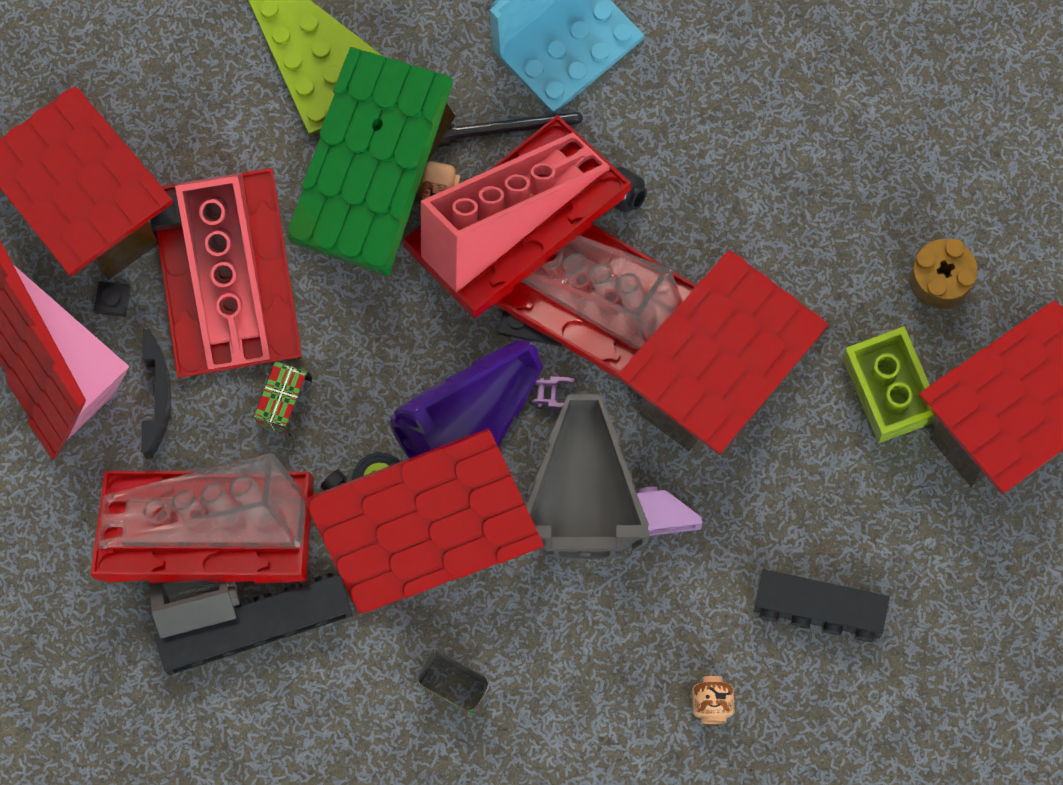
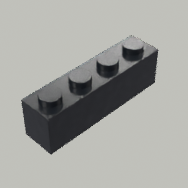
(821, 604)

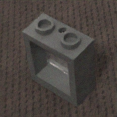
(191, 605)

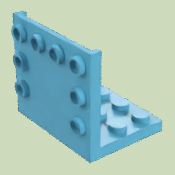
(560, 43)

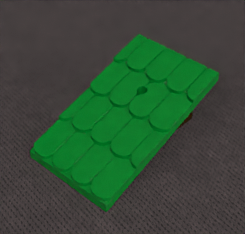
(371, 159)

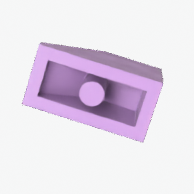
(666, 512)

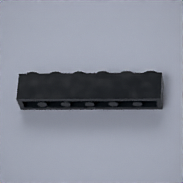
(258, 624)

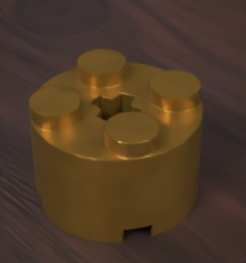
(951, 258)

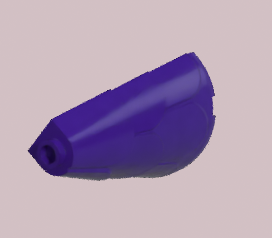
(469, 400)

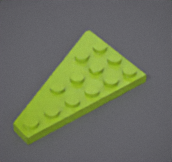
(308, 52)

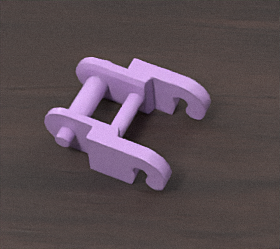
(553, 383)

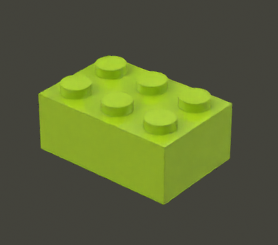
(888, 384)

